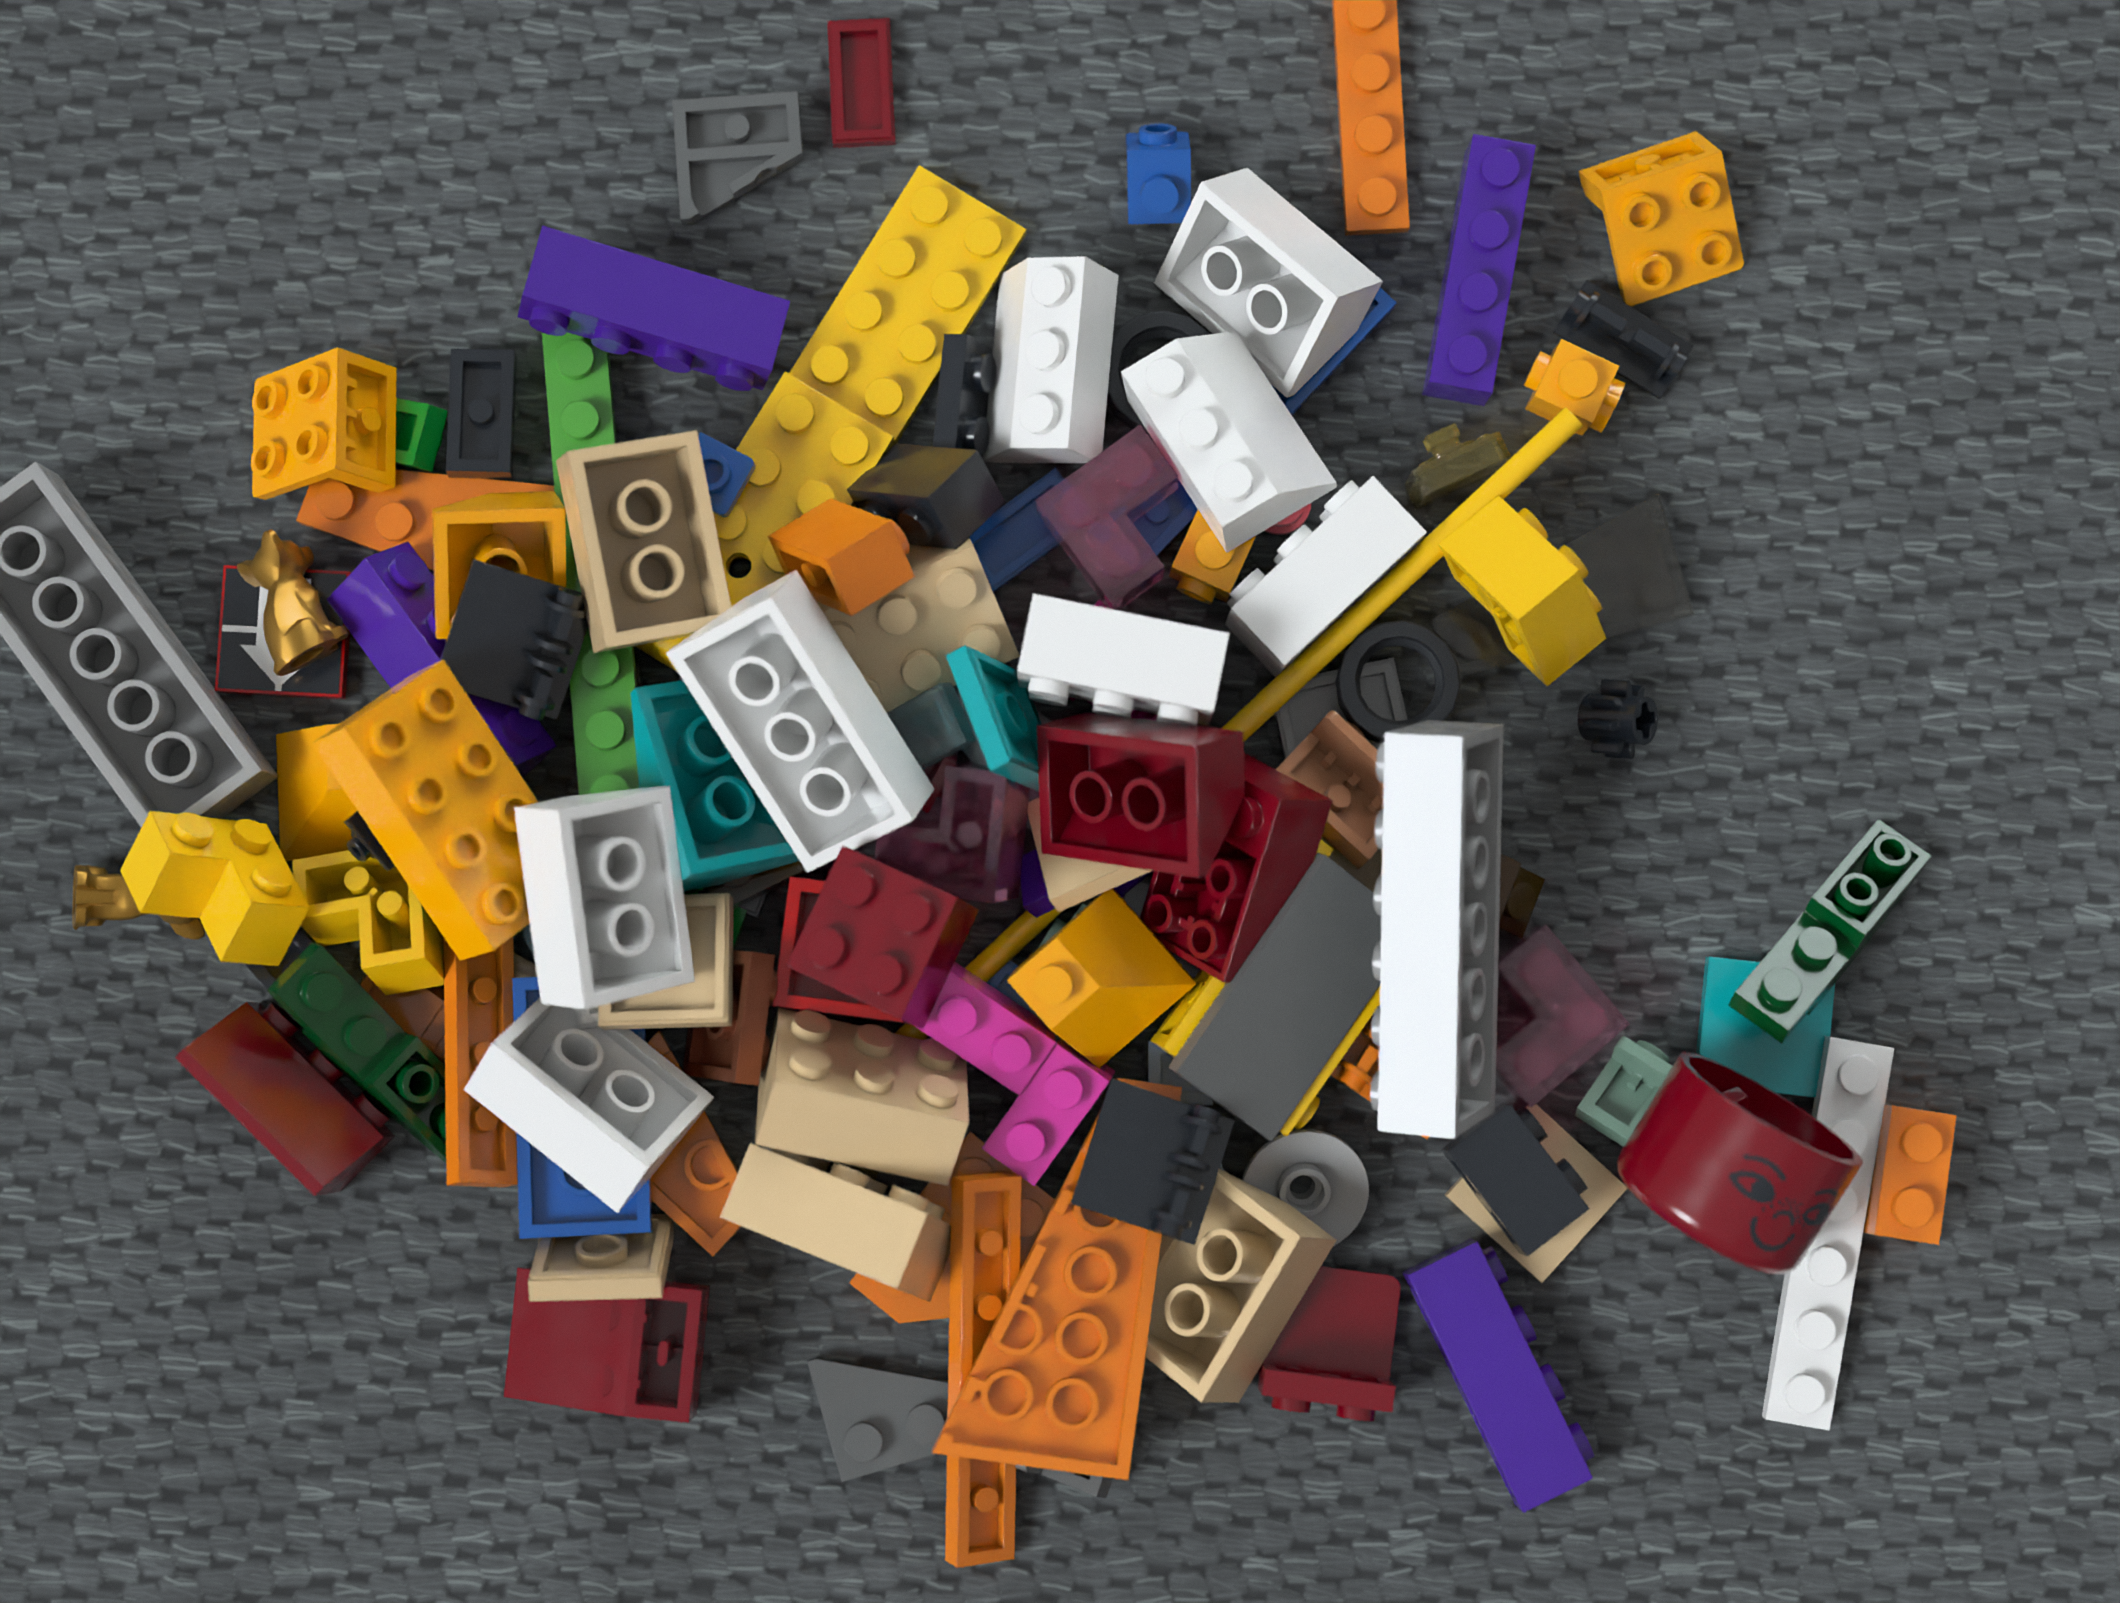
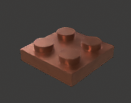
(738, 1050)

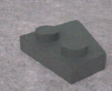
(732, 147)
(877, 1415)

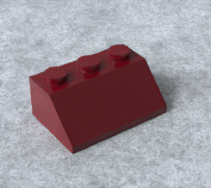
(1138, 791)
(288, 1096)

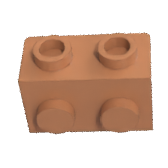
(1341, 766)

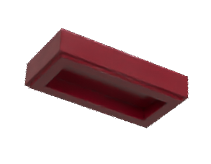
(861, 82)

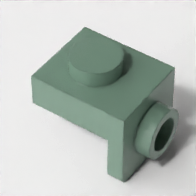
(1624, 1089)

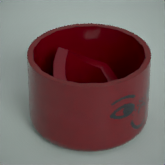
(1736, 1165)

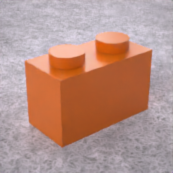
(844, 555)
(1910, 1175)

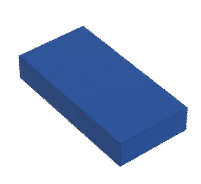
(1015, 535)

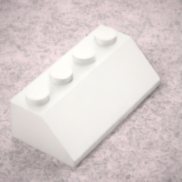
(802, 722)

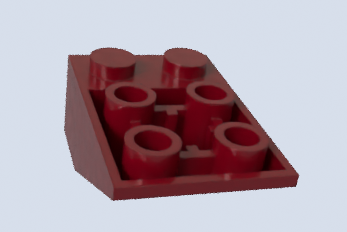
(1258, 866)
(610, 1352)

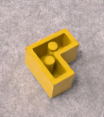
(1527, 587)
(223, 875)
(366, 903)

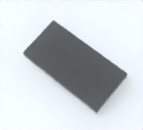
(1288, 1001)

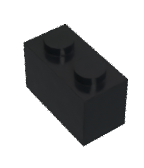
(930, 493)
(1517, 1177)

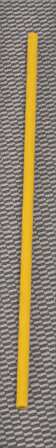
(1324, 649)

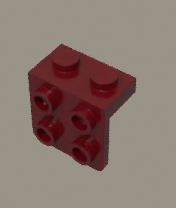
(1337, 1346)

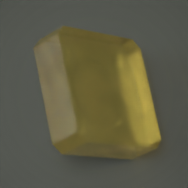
(1454, 464)

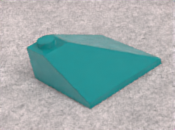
(716, 812)

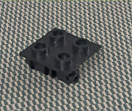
(516, 639)
(1152, 1161)

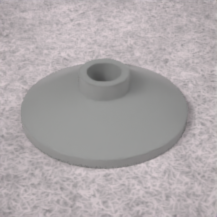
(1337, 1173)

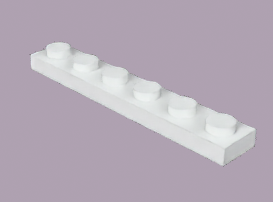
(1820, 1290)

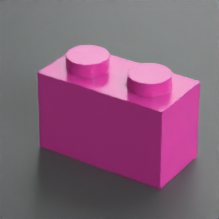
(989, 1029)
(1047, 1112)

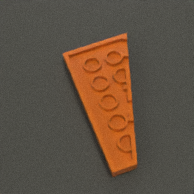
(1067, 1347)

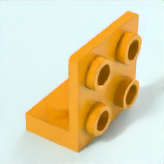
(1666, 216)
(325, 422)

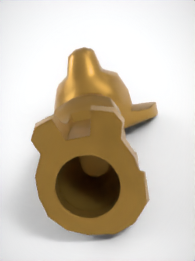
(293, 615)
(107, 897)

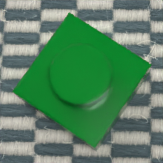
(418, 433)

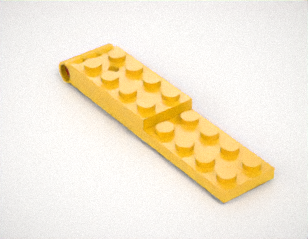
(863, 369)

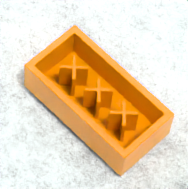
(439, 804)

